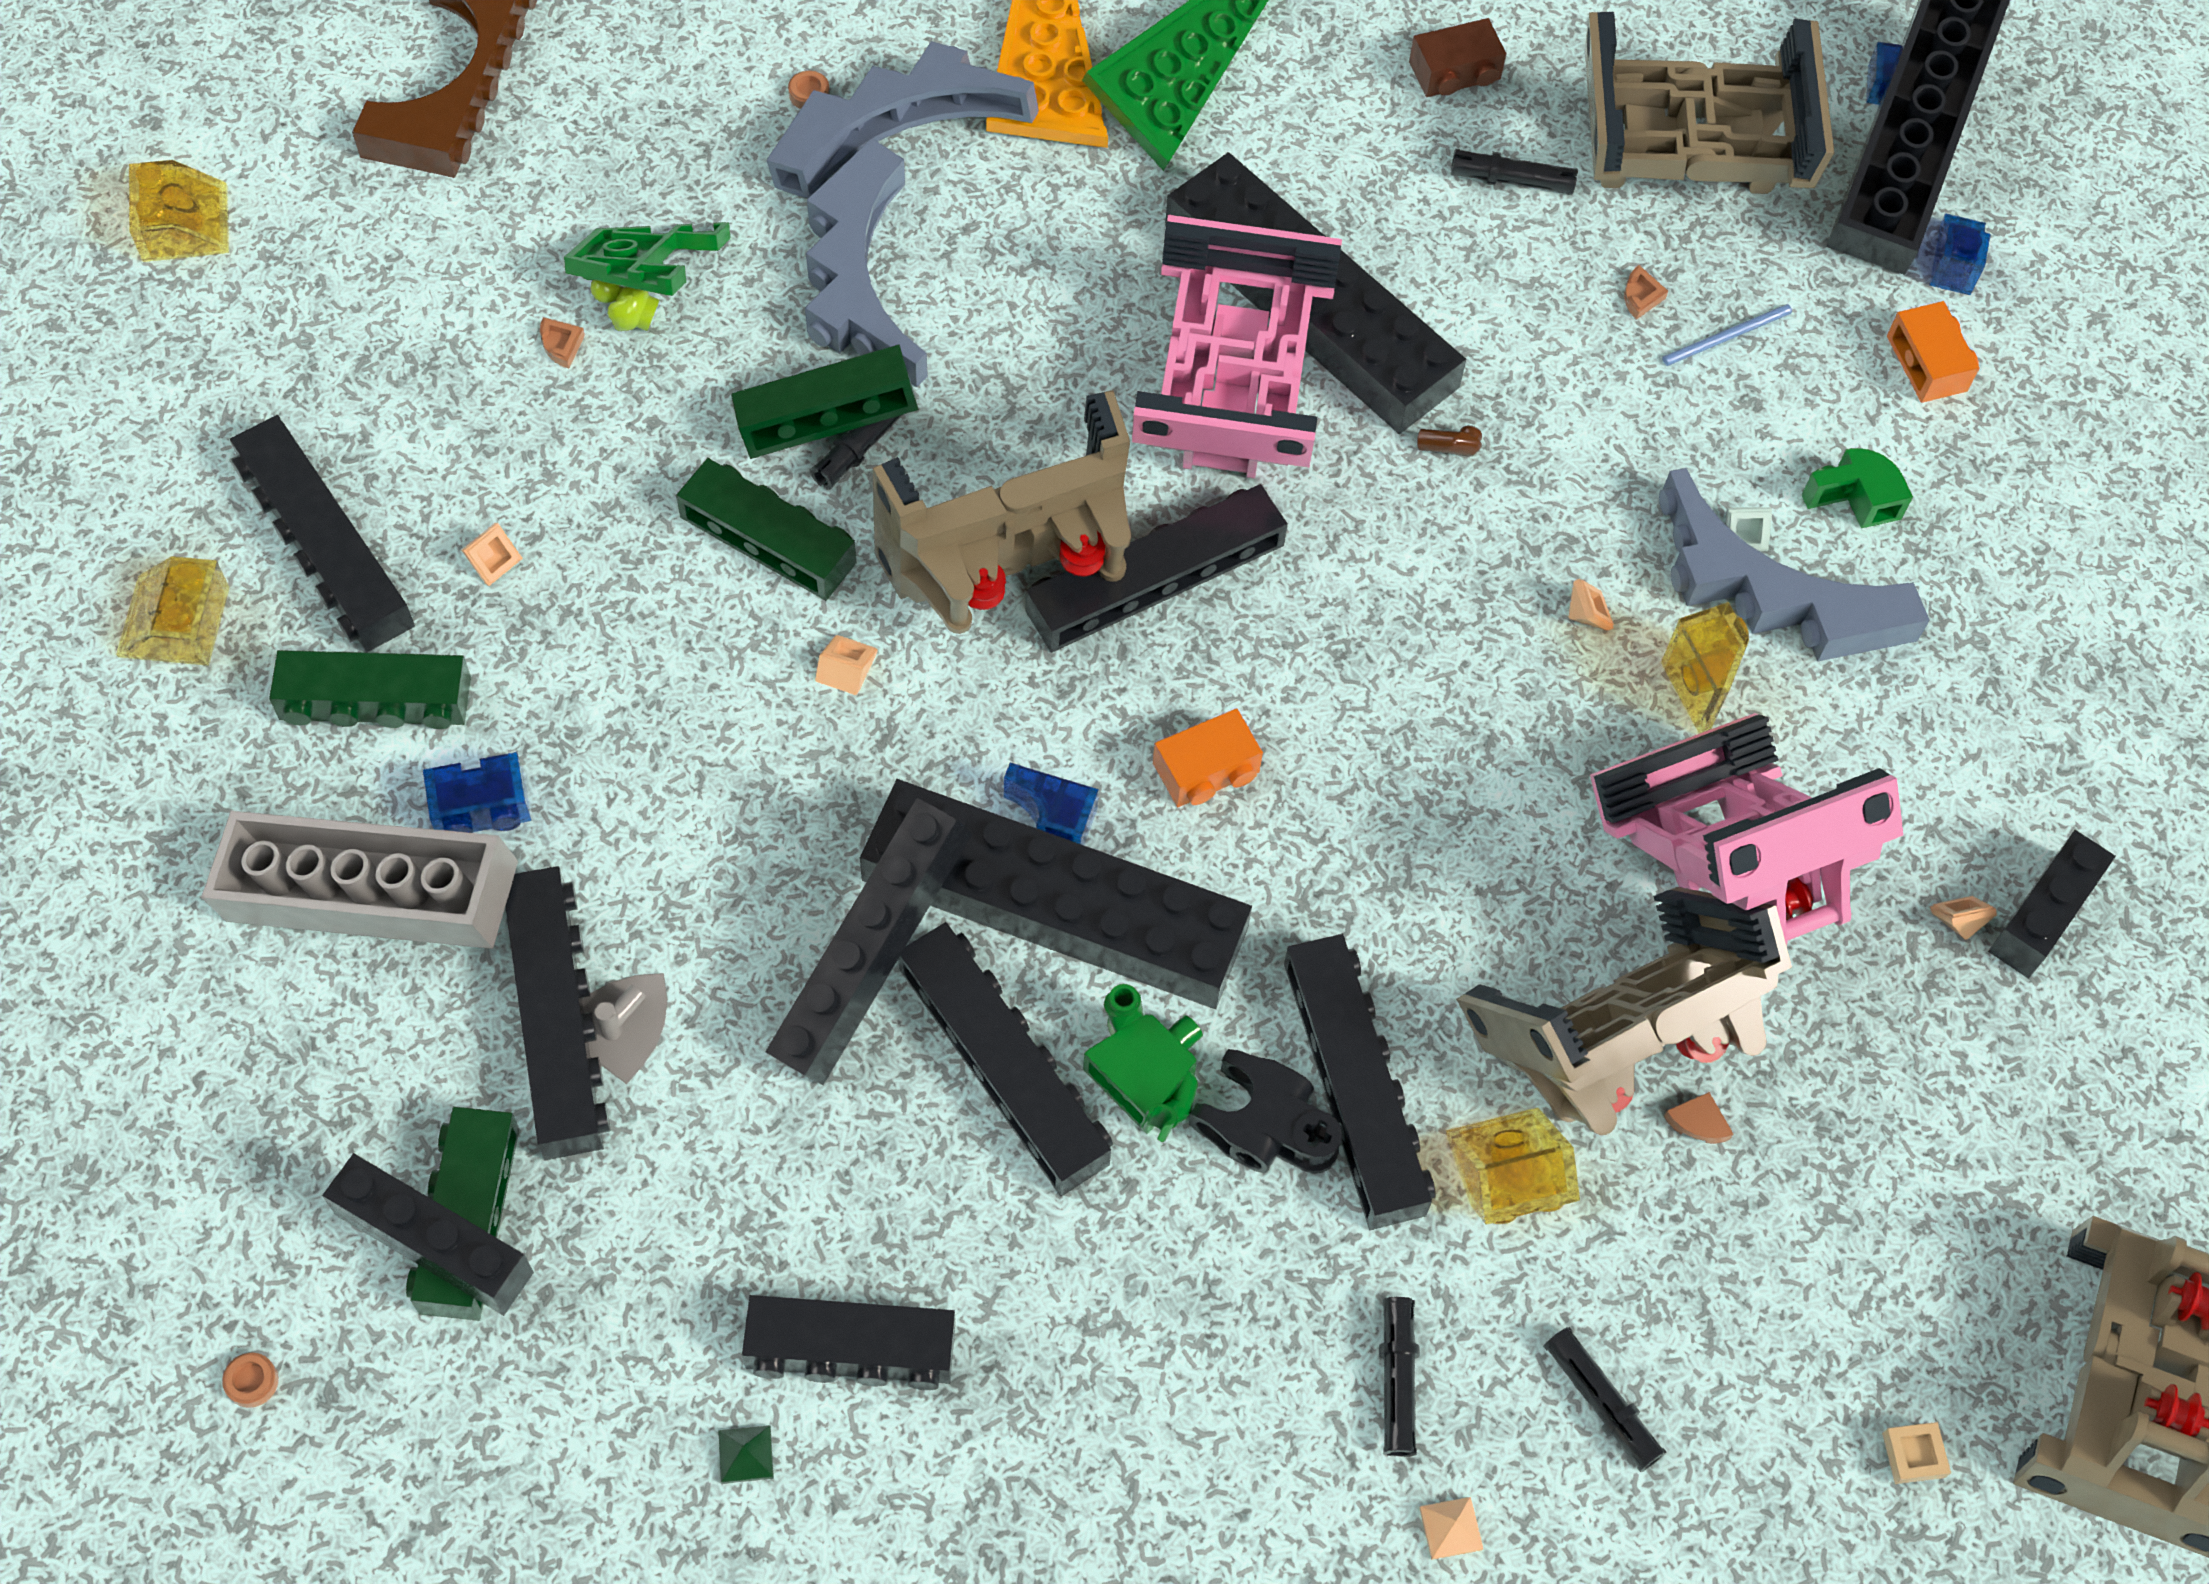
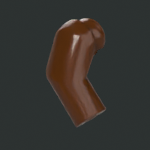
(1462, 443)

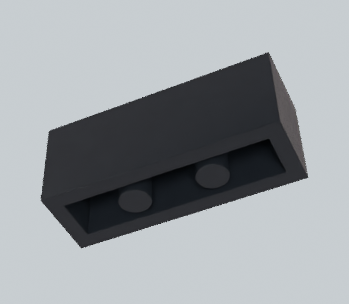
(2052, 904)

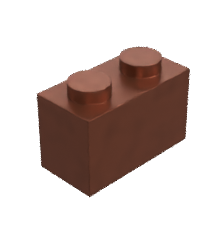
(1457, 57)

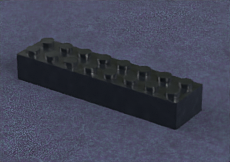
(1916, 131)
(1357, 336)
(1079, 900)

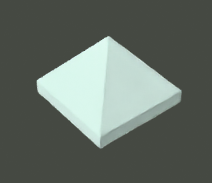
(1751, 525)

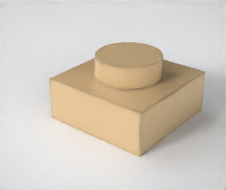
(1916, 1453)

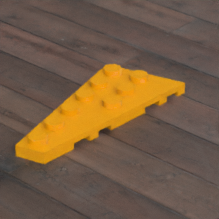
(1051, 49)

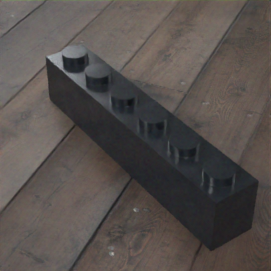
(322, 534)
(1158, 567)
(869, 941)
(553, 1015)
(1005, 1058)
(1358, 1082)

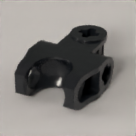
(1274, 1121)

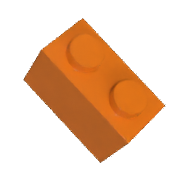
(1933, 351)
(1207, 758)

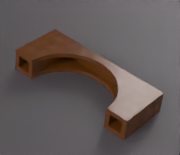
(438, 128)

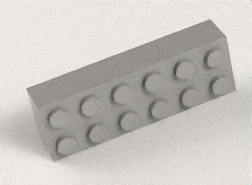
(361, 879)

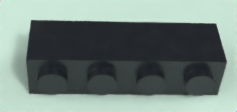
(428, 1234)
(849, 1340)

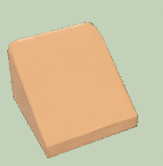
(845, 664)

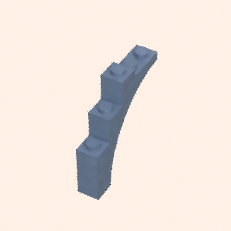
(887, 102)
(845, 218)
(1832, 615)

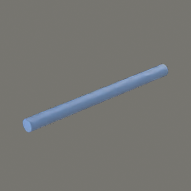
(1727, 335)

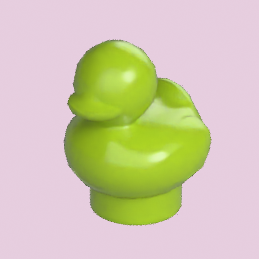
(632, 306)

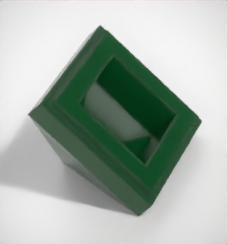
(745, 1454)

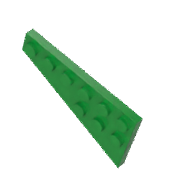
(1171, 70)

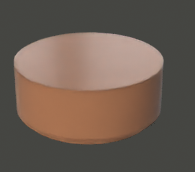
(803, 84)
(250, 1380)

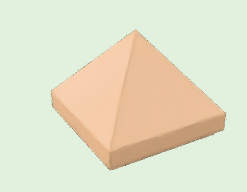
(492, 554)
(1589, 606)
(1964, 915)
(1451, 1528)

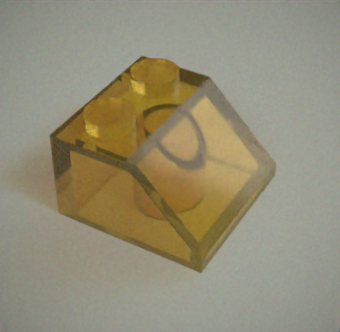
(176, 211)
(175, 612)
(1705, 660)
(1515, 1166)

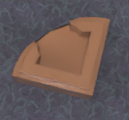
(1643, 292)
(561, 340)
(1700, 1120)

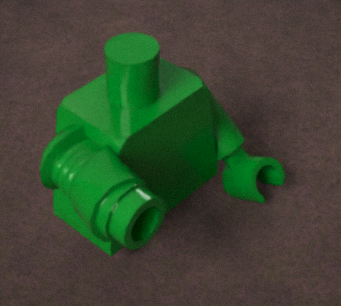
(1144, 1063)

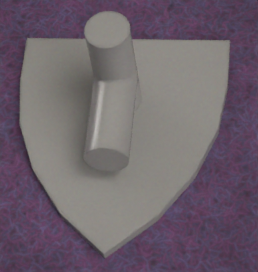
(627, 1022)

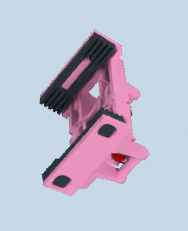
(1247, 351)
(1771, 836)

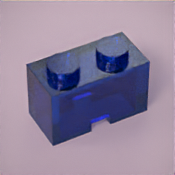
(478, 797)

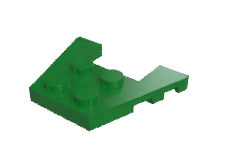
(636, 256)

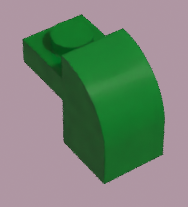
(1867, 481)

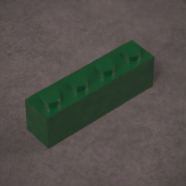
(824, 401)
(767, 528)
(370, 688)
(472, 1183)

